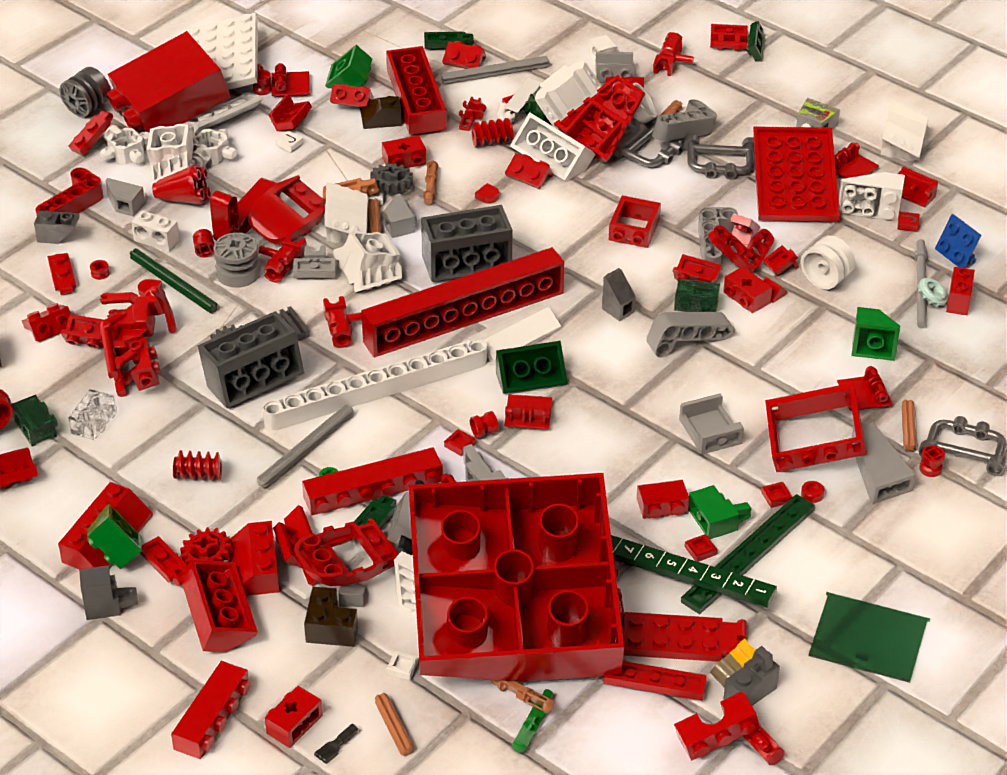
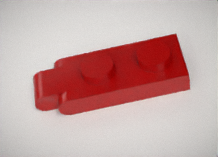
(91, 133)
(62, 273)
(164, 560)

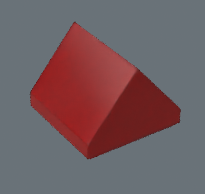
(777, 290)

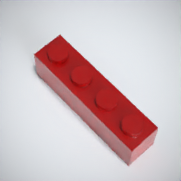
(210, 710)

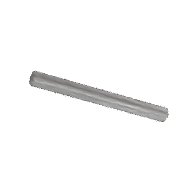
(496, 69)
(304, 446)

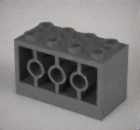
(465, 242)
(251, 359)

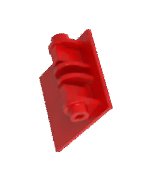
(289, 82)
(851, 163)
(869, 390)
(528, 411)

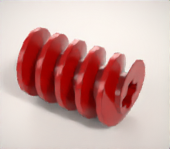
(492, 130)
(197, 466)

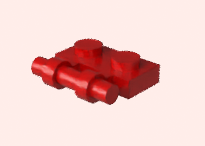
(729, 36)

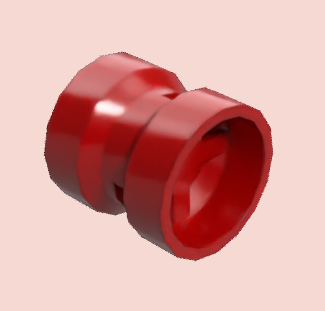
(263, 83)
(203, 243)
(484, 424)
(932, 461)

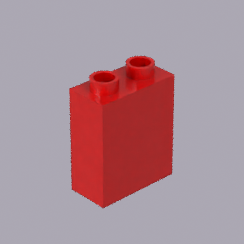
(167, 85)

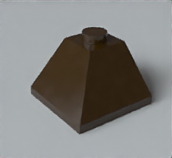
(381, 113)

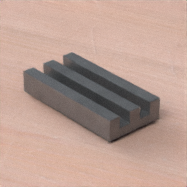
(296, 319)

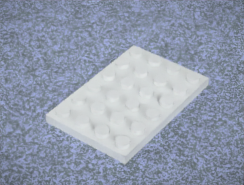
(232, 47)

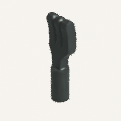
(330, 749)

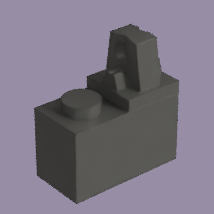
(101, 593)
(755, 679)

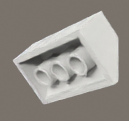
(548, 144)

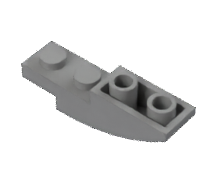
(476, 468)

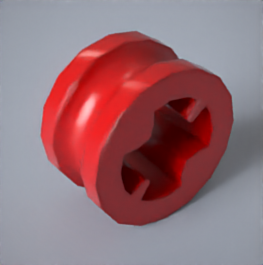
(99, 269)

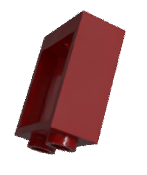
(635, 209)

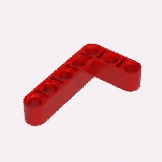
(232, 216)

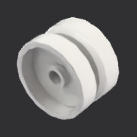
(827, 262)

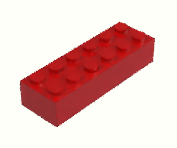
(417, 90)

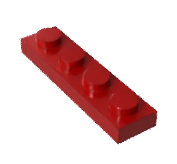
(659, 680)

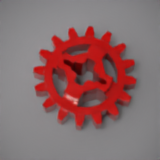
(207, 546)

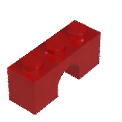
(702, 738)

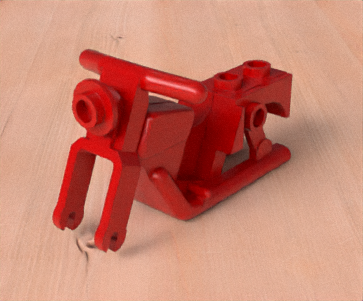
(126, 334)

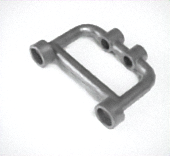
(692, 145)
(664, 156)
(995, 463)

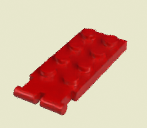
(681, 636)

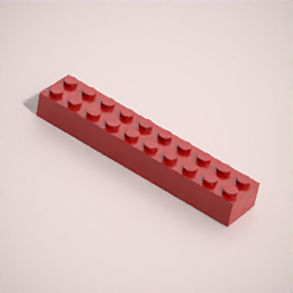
(462, 302)

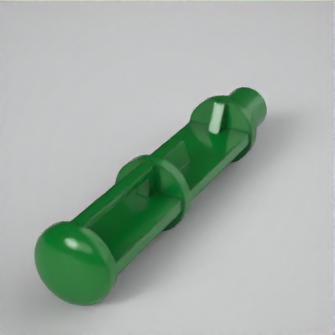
(530, 726)

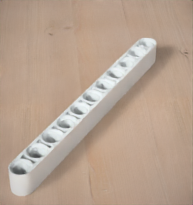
(374, 384)

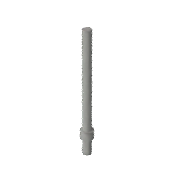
(921, 258)

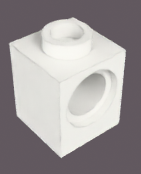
(601, 44)

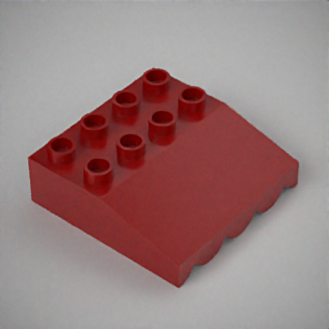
(515, 579)

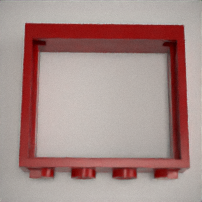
(810, 403)

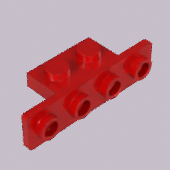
(288, 534)

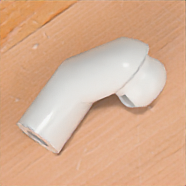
(504, 113)

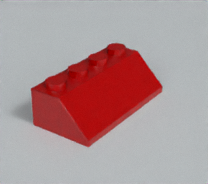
(74, 546)
(218, 605)

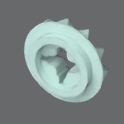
(937, 296)

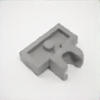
(314, 265)

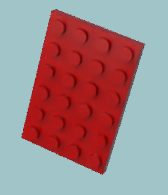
(795, 174)

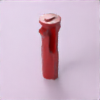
(765, 746)

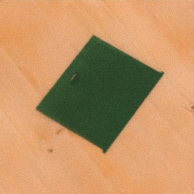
(868, 637)

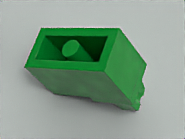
(715, 513)

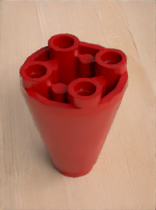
(184, 186)

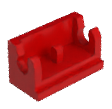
(918, 187)

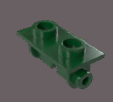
(532, 107)

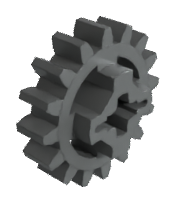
(392, 178)

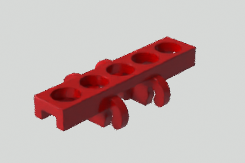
(475, 112)

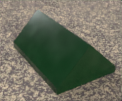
(530, 367)

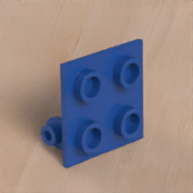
(958, 242)

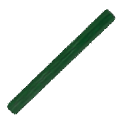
(173, 280)

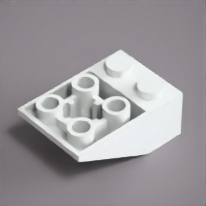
(872, 195)

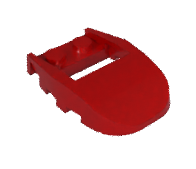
(276, 219)
(325, 566)

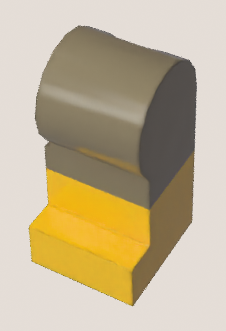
(732, 662)

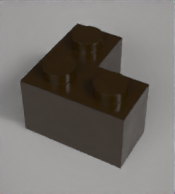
(327, 622)

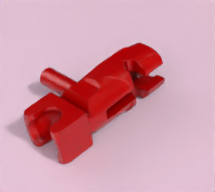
(670, 54)
(282, 258)
(340, 322)

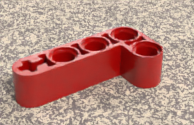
(83, 193)

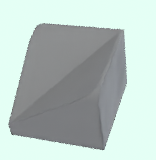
(352, 595)

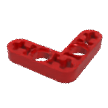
(743, 253)

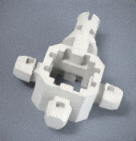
(118, 138)
(213, 155)

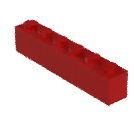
(371, 481)

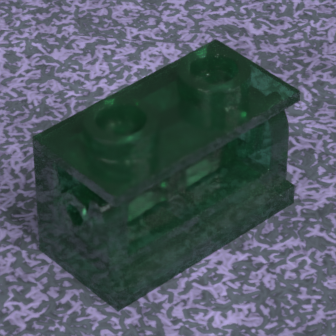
(696, 296)
(34, 419)

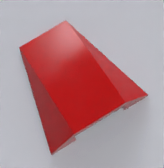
(603, 117)

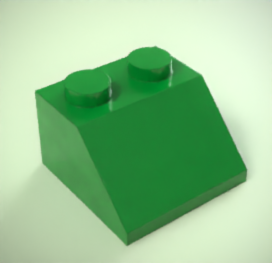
(350, 69)
(874, 335)
(114, 537)

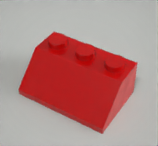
(256, 558)

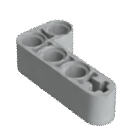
(696, 120)
(708, 219)
(686, 326)

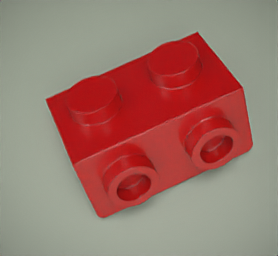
(463, 56)
(350, 95)
(289, 114)
(528, 171)
(697, 269)
(47, 322)
(83, 330)
(16, 467)

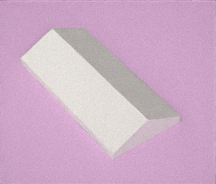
(224, 112)
(519, 330)

